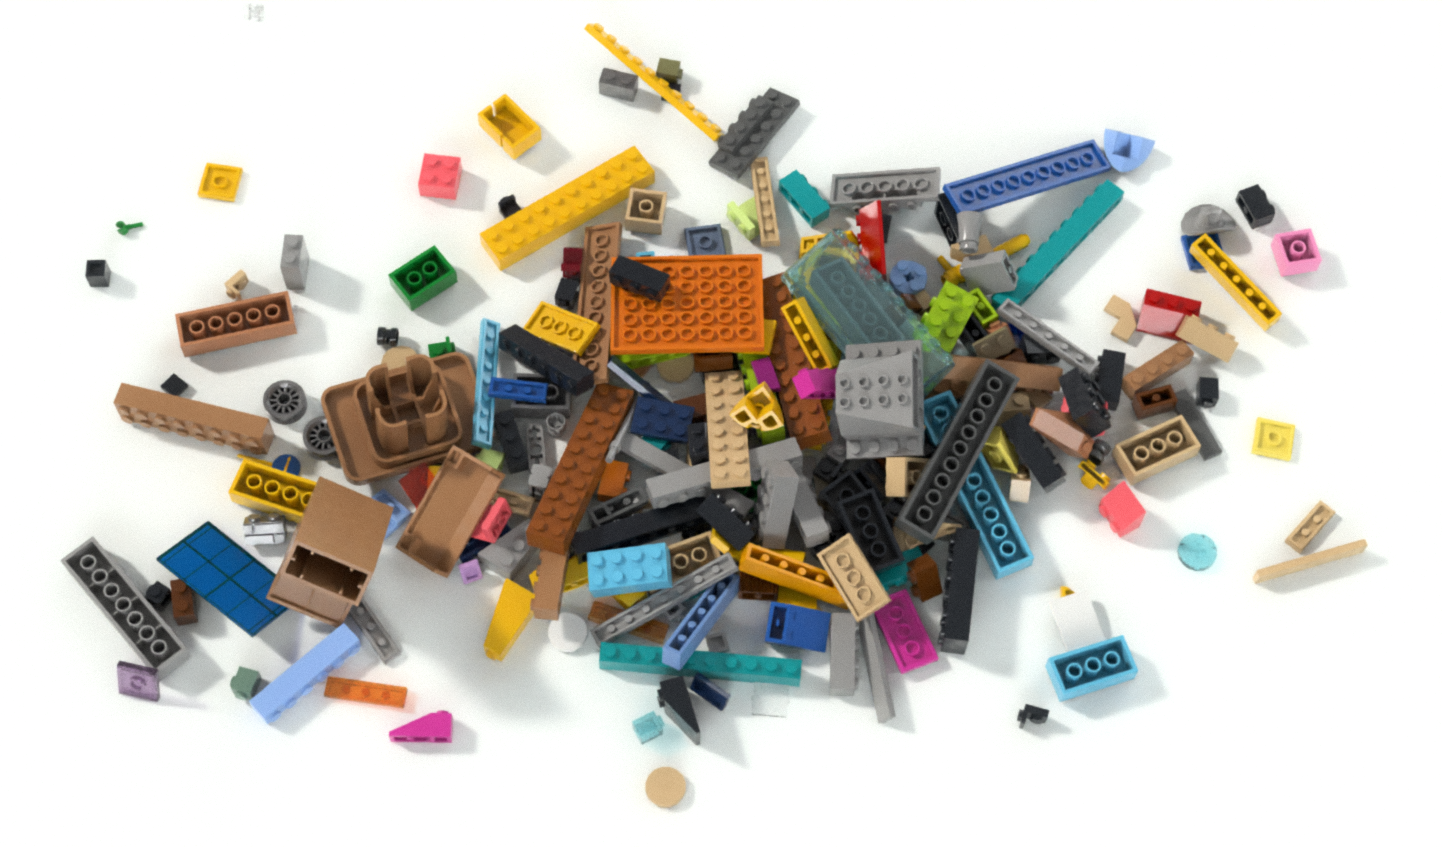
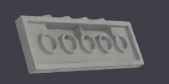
(893, 187)

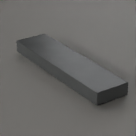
(1191, 414)

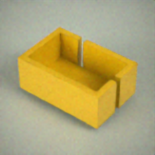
(509, 126)

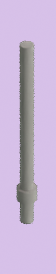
(616, 445)

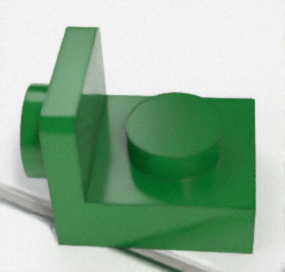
(441, 348)

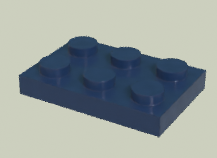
(662, 420)

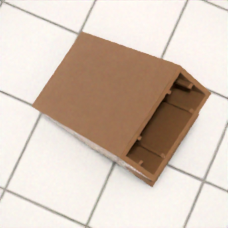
(331, 553)

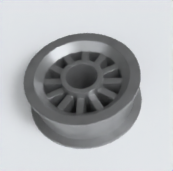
(296, 399)
(313, 441)

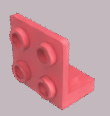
(493, 521)

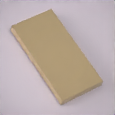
(854, 577)

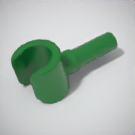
(125, 228)

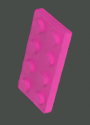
(905, 633)

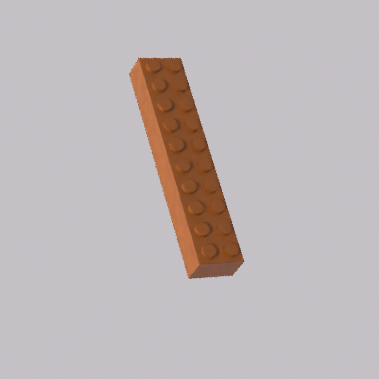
(803, 417)
(579, 470)

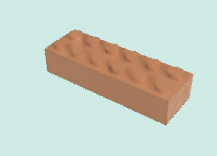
(235, 324)

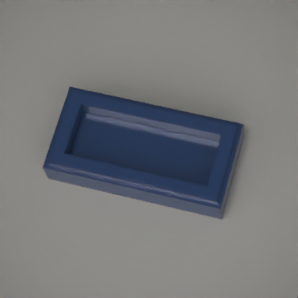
(710, 691)

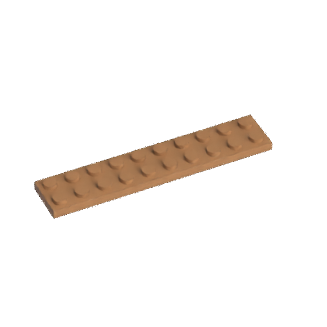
(594, 302)

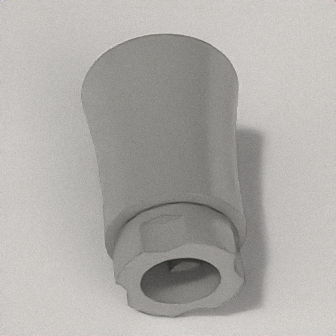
(969, 231)

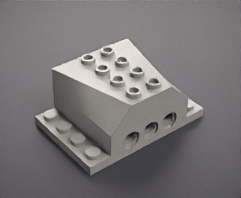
(881, 400)

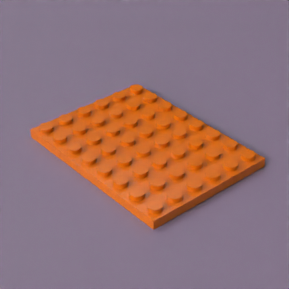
(707, 309)

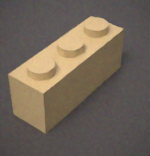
(1207, 337)

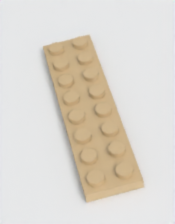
(725, 436)

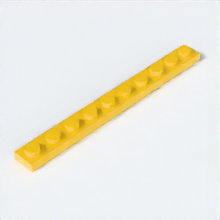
(659, 85)

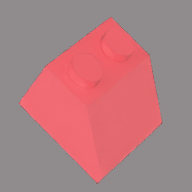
(1122, 510)

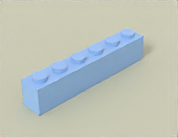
(305, 673)

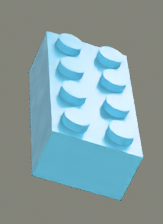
(629, 570)
(1091, 668)

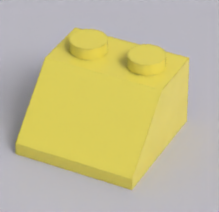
(1000, 451)

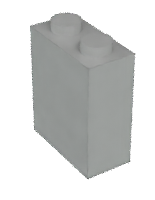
(294, 261)
(989, 272)

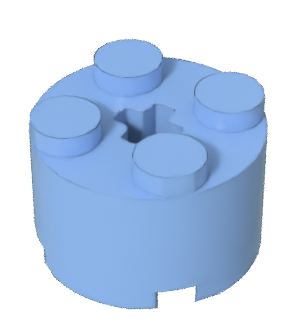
(908, 278)

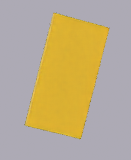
(562, 328)

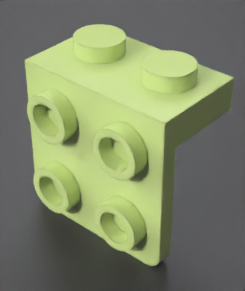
(744, 218)

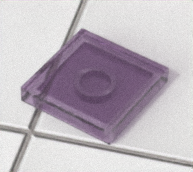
(138, 681)

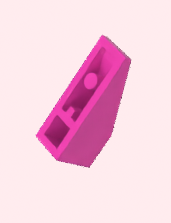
(429, 728)

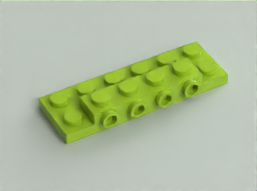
(949, 314)

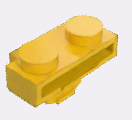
(1091, 477)

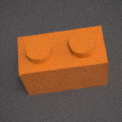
(614, 480)

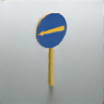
(284, 463)

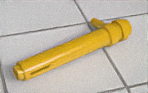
(1011, 247)

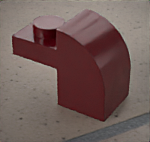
(572, 262)

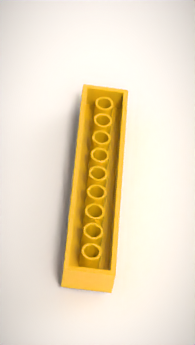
(566, 208)

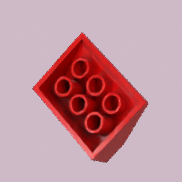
(872, 236)

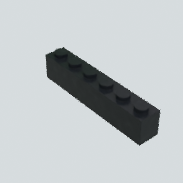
(546, 360)

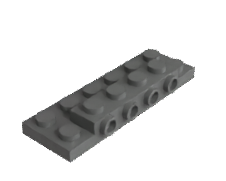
(752, 132)

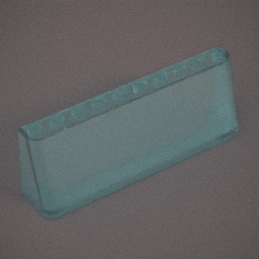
(858, 305)

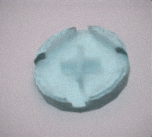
(1197, 552)

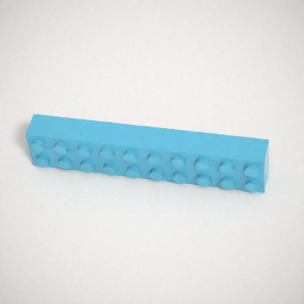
(982, 500)

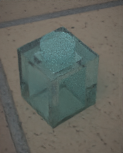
(648, 727)

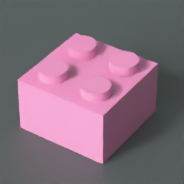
(1296, 252)

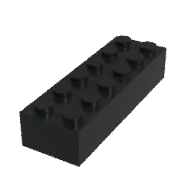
(959, 591)

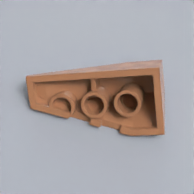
(1062, 432)

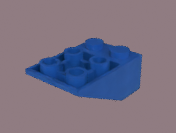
(797, 627)

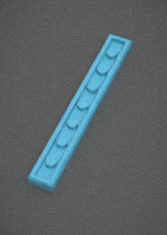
(486, 368)

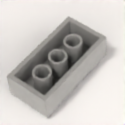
(775, 503)

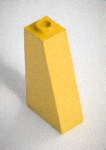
(509, 620)

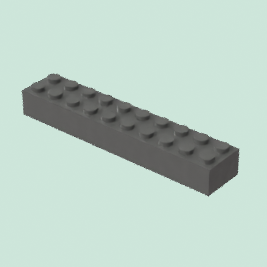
(956, 452)

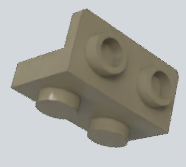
(994, 344)

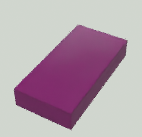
(765, 372)

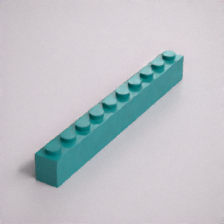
(1062, 243)
(710, 664)

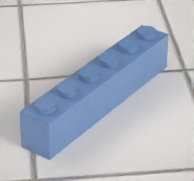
(699, 621)

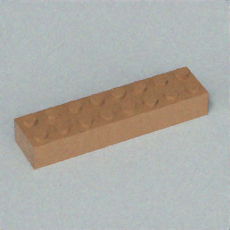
(194, 419)

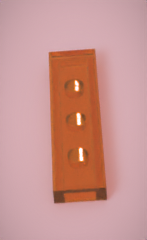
(651, 630)
(365, 692)

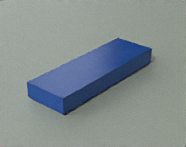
(518, 390)

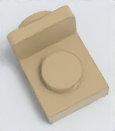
(236, 283)

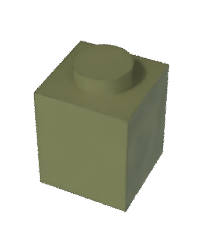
(669, 70)

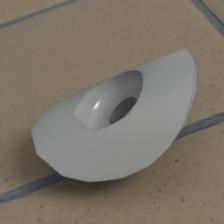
(1206, 219)

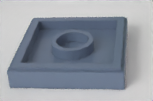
(705, 240)

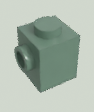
(245, 683)

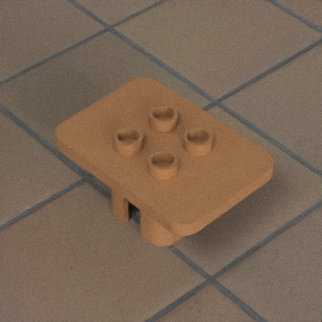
(401, 416)

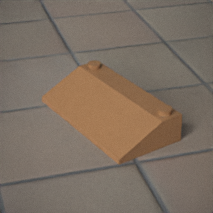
(450, 511)

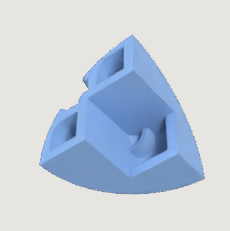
(1125, 150)

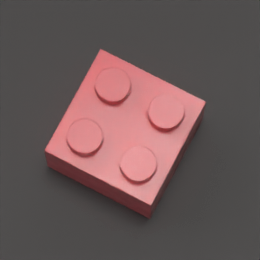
(440, 176)

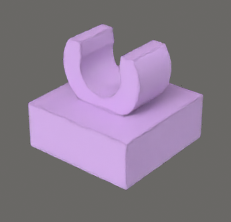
(470, 571)

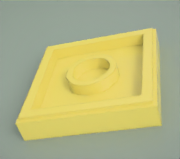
(1273, 439)

